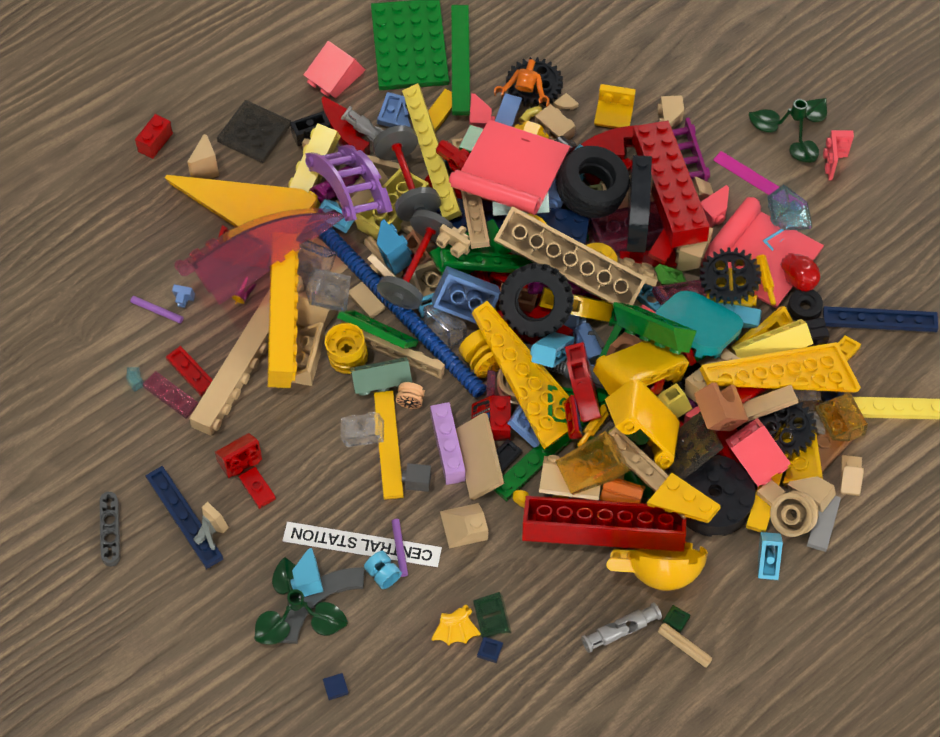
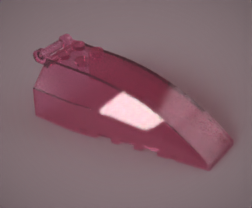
(248, 250)

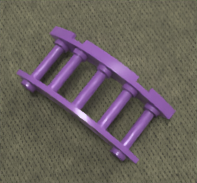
(361, 165)

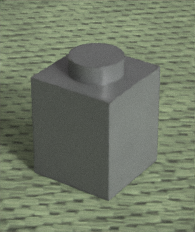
(417, 477)

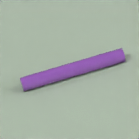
(156, 309)
(399, 547)

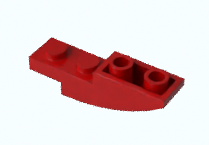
(582, 382)

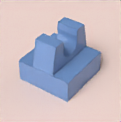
(182, 295)

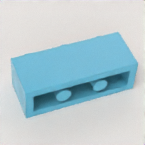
(551, 349)

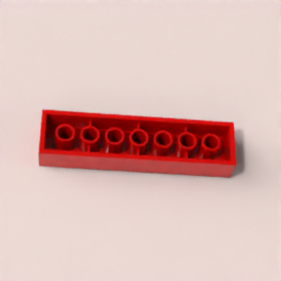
(671, 185)
(602, 524)

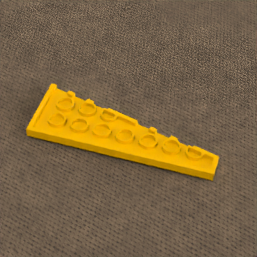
(804, 368)
(527, 379)

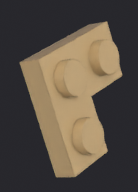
(643, 269)

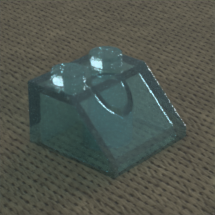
(789, 210)

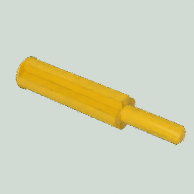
(766, 278)
(594, 425)

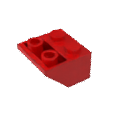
(239, 455)

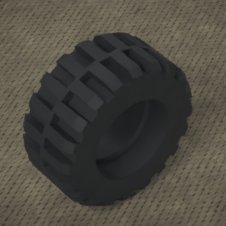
(536, 326)

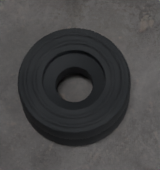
(812, 298)

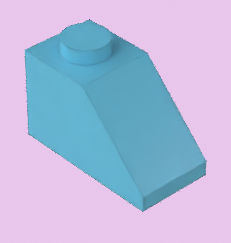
(769, 555)
(307, 575)

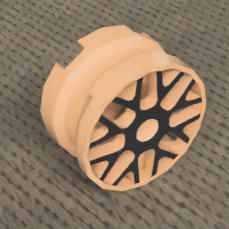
(410, 394)

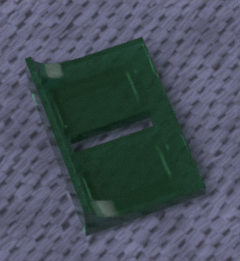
(494, 624)

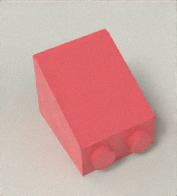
(333, 71)
(758, 452)

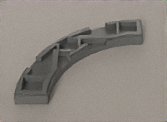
(333, 582)

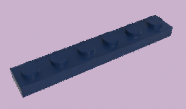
(880, 319)
(182, 515)

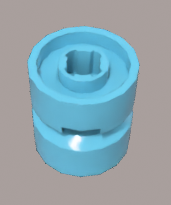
(383, 570)

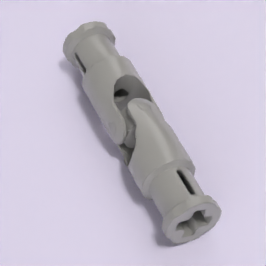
(361, 124)
(618, 629)

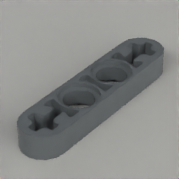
(113, 528)

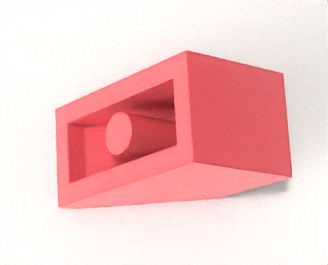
(479, 112)
(716, 206)

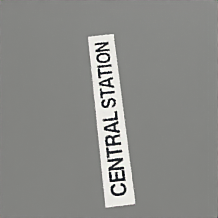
(359, 543)

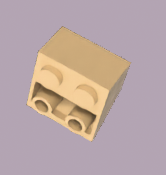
(691, 255)

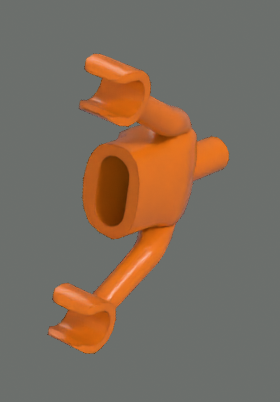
(525, 82)

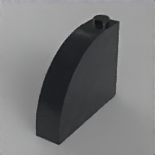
(639, 203)

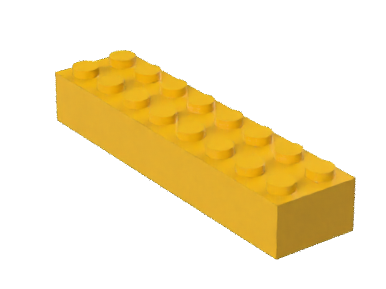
(282, 322)

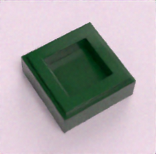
(676, 618)

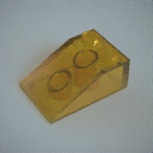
(593, 464)

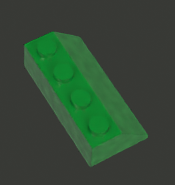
(654, 327)

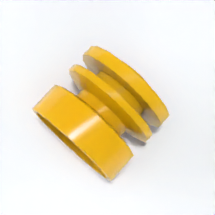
(346, 347)
(478, 354)

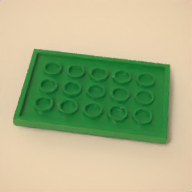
(409, 44)

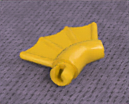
(456, 627)

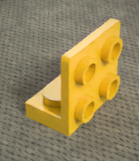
(614, 106)

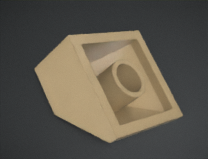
(464, 525)

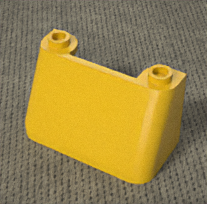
(641, 362)
(639, 408)

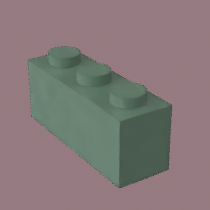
(380, 375)

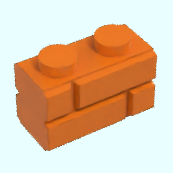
(622, 491)

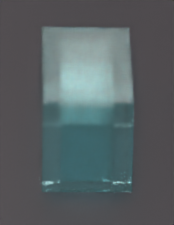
(134, 378)

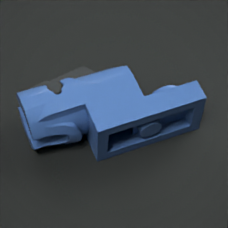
(593, 343)

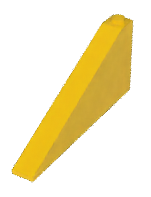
(242, 201)

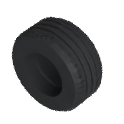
(604, 165)

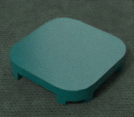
(713, 322)

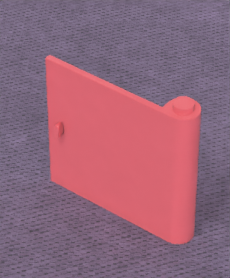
(511, 167)
(747, 231)

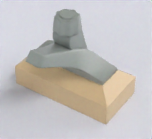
(211, 522)

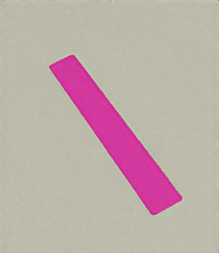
(745, 173)

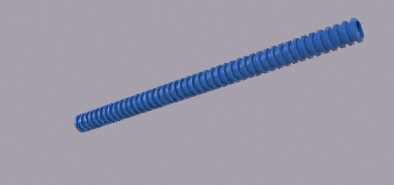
(406, 316)

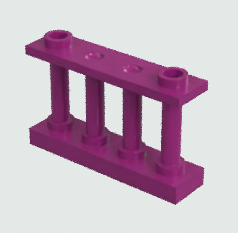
(689, 129)

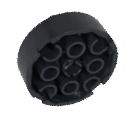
(734, 494)

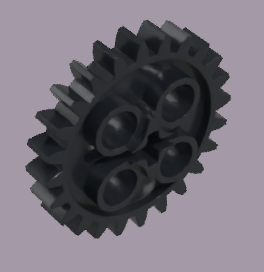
(551, 82)
(749, 275)
(800, 436)

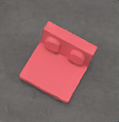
(837, 147)

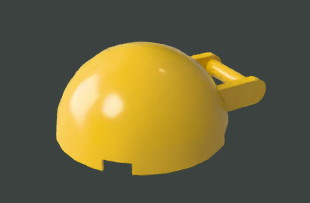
(660, 568)

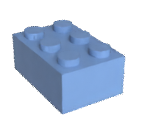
(462, 293)

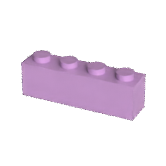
(447, 443)

